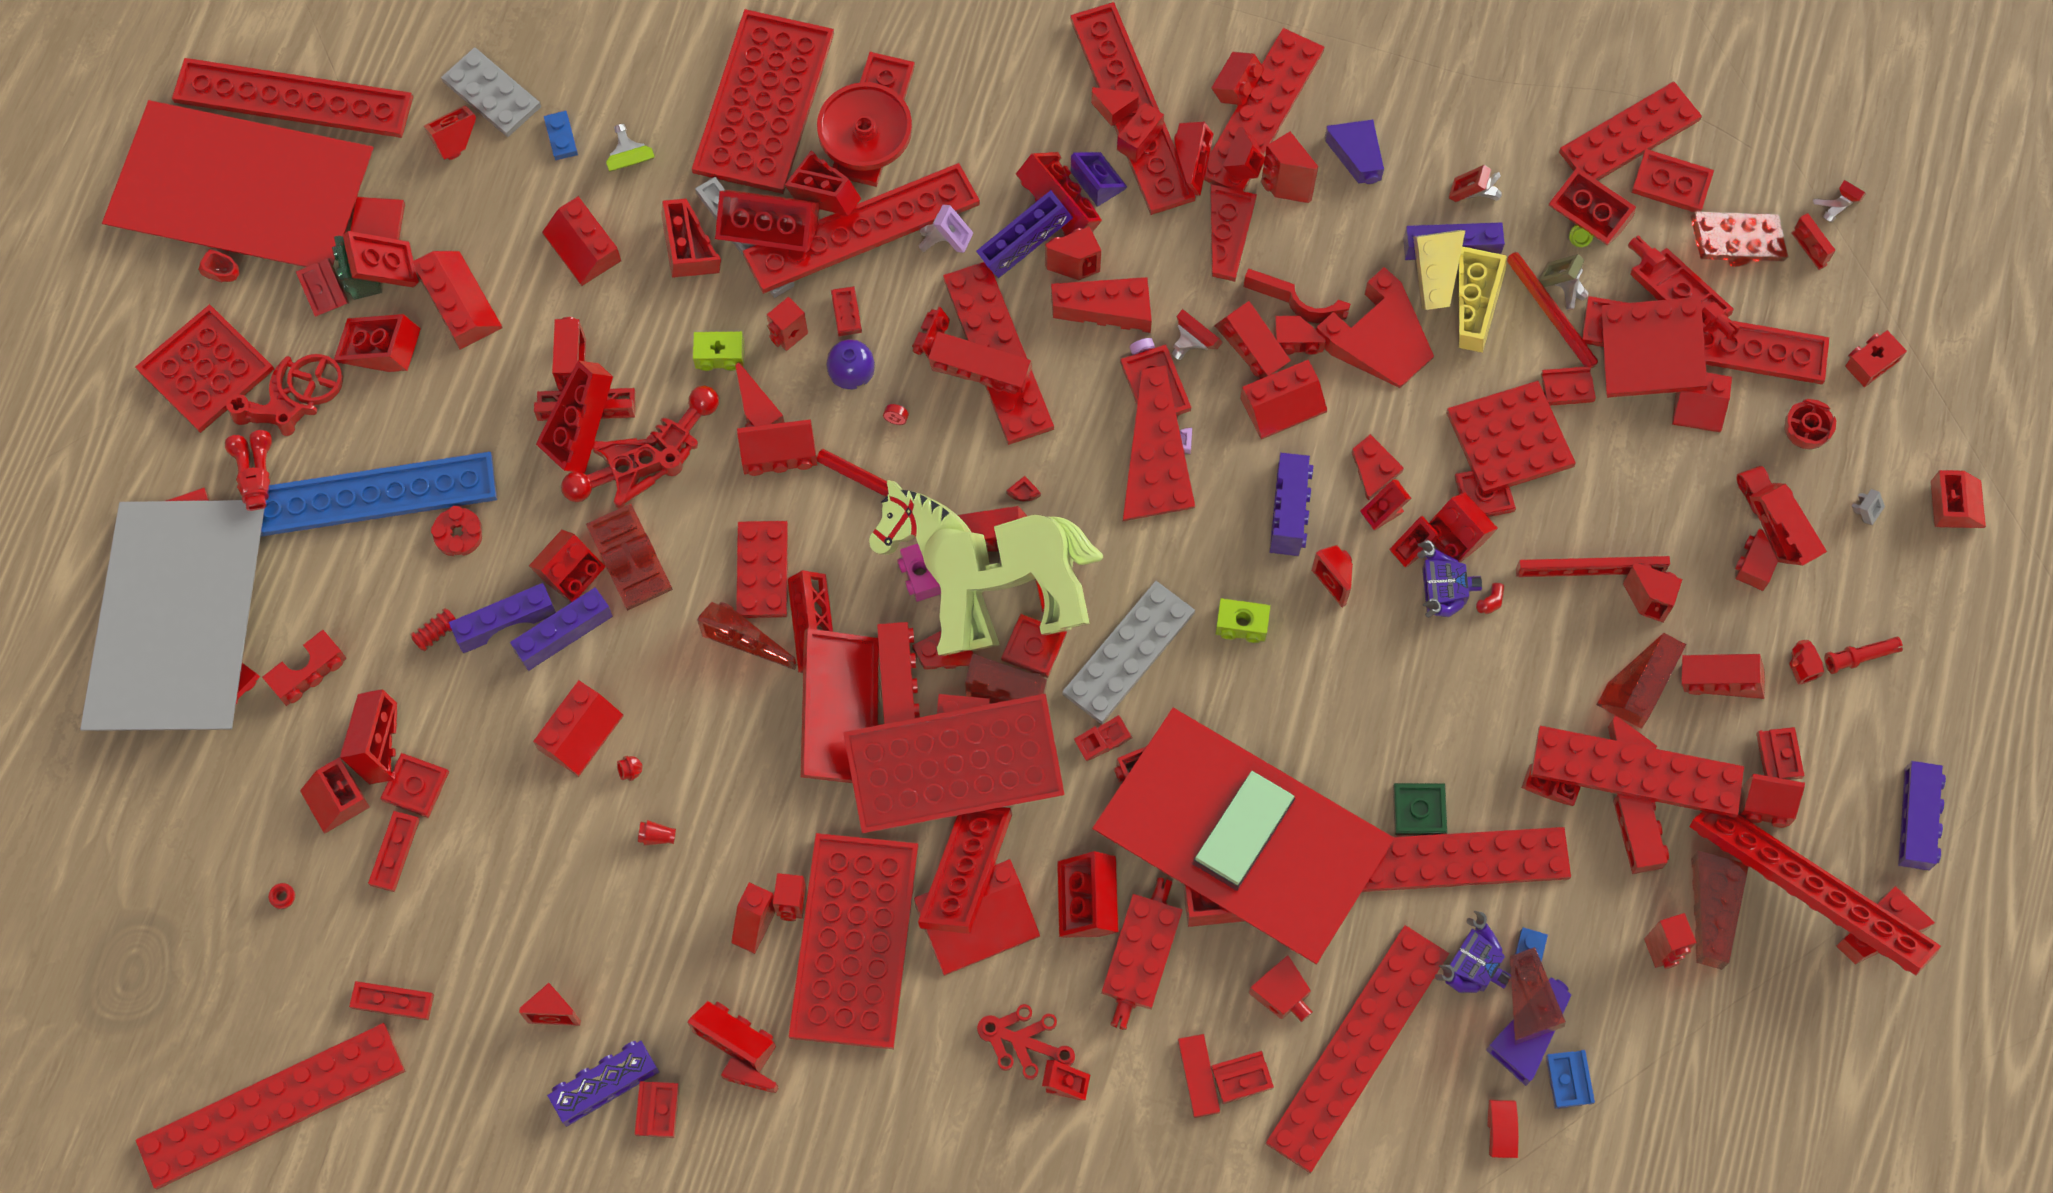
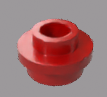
(276, 891)

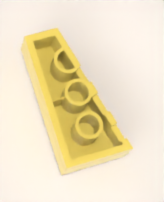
(1479, 288)

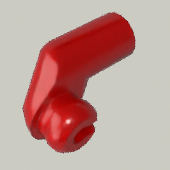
(1492, 602)

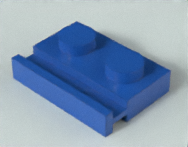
(1570, 1079)

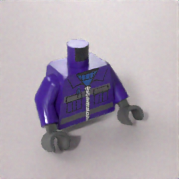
(1445, 582)
(1476, 960)

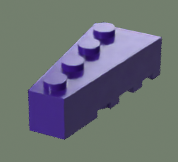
(1290, 504)

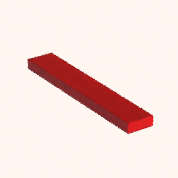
(1587, 566)

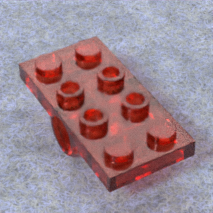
(1739, 237)
(629, 556)

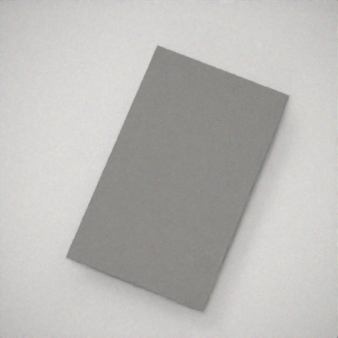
(173, 616)

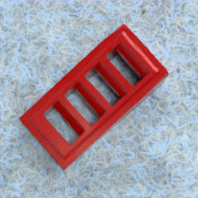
(742, 1074)

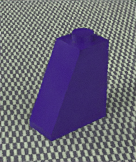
(1357, 149)

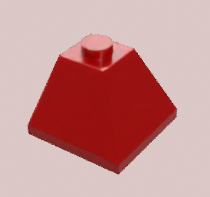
(451, 132)
(1334, 571)

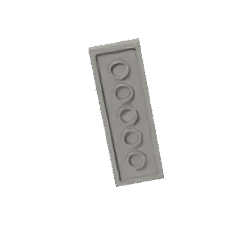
(1128, 652)

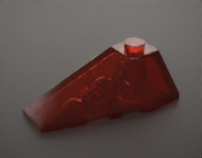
(1640, 684)

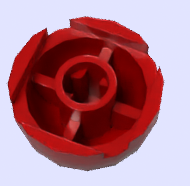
(1810, 424)

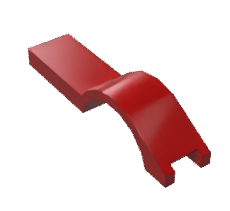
(1286, 292)

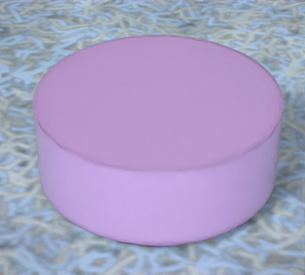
(1141, 346)

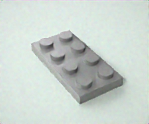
(491, 92)

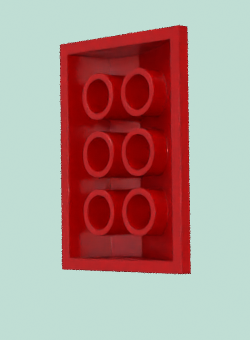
(1000, 924)

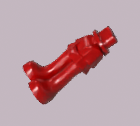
(252, 482)

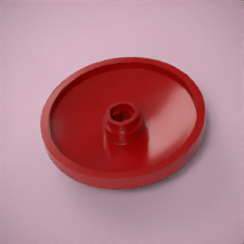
(864, 126)

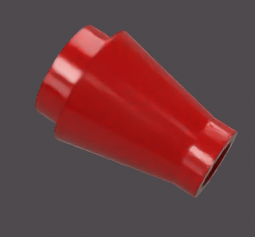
(654, 833)

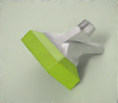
(627, 151)

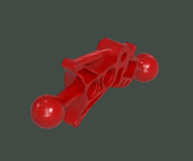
(671, 437)

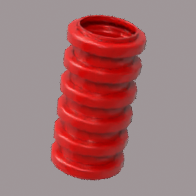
(433, 630)

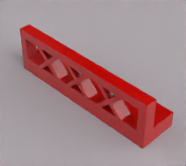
(613, 407)
(803, 613)

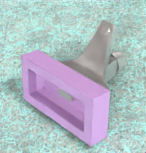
(946, 227)

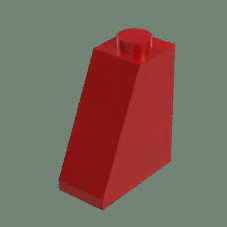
(752, 917)

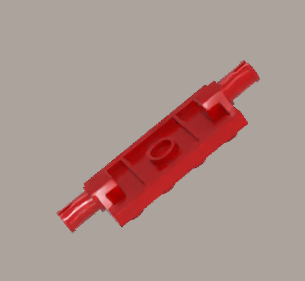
(1670, 278)
(1141, 952)

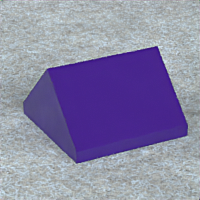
(1096, 176)

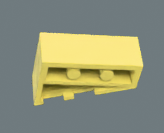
(1437, 266)

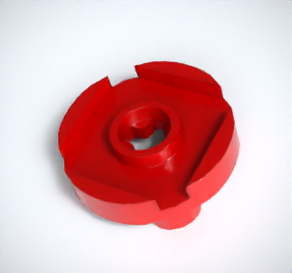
(455, 518)

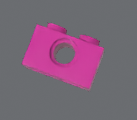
(923, 585)

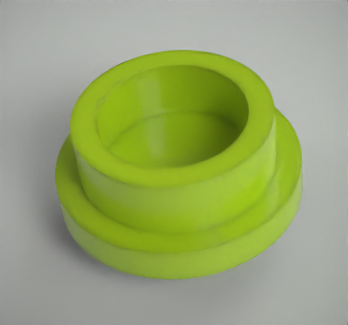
(1580, 237)

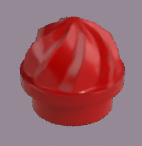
(629, 768)

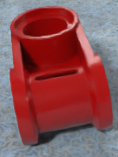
(1752, 481)

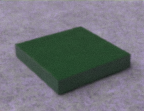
(1420, 808)

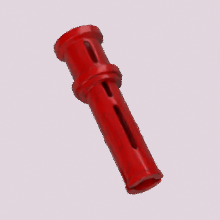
(1853, 656)

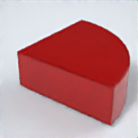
(1023, 490)

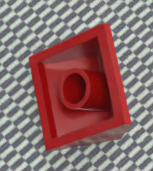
(548, 1008)

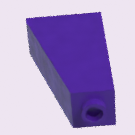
(1525, 1058)

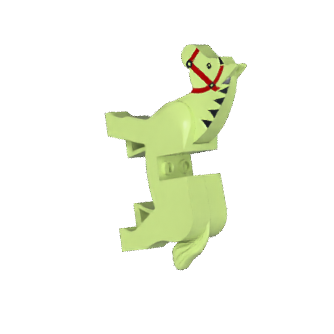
(960, 563)

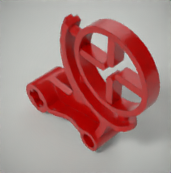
(281, 409)

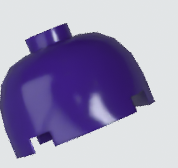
(850, 364)

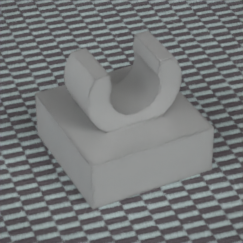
(1871, 506)

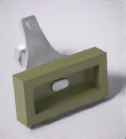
(1566, 275)

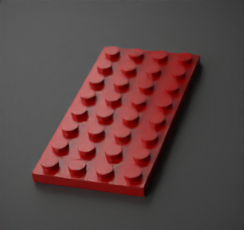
(763, 101)
(954, 763)
(854, 941)

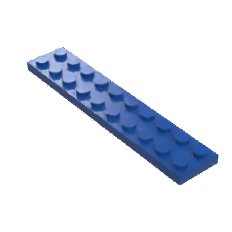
(379, 493)

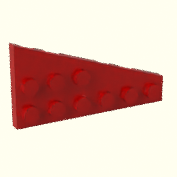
(1157, 466)

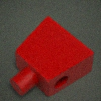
(1283, 991)

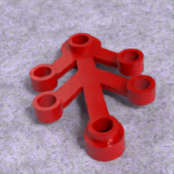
(1021, 1040)

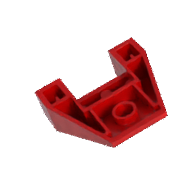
(1384, 341)

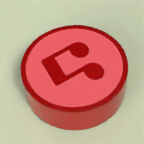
(895, 414)

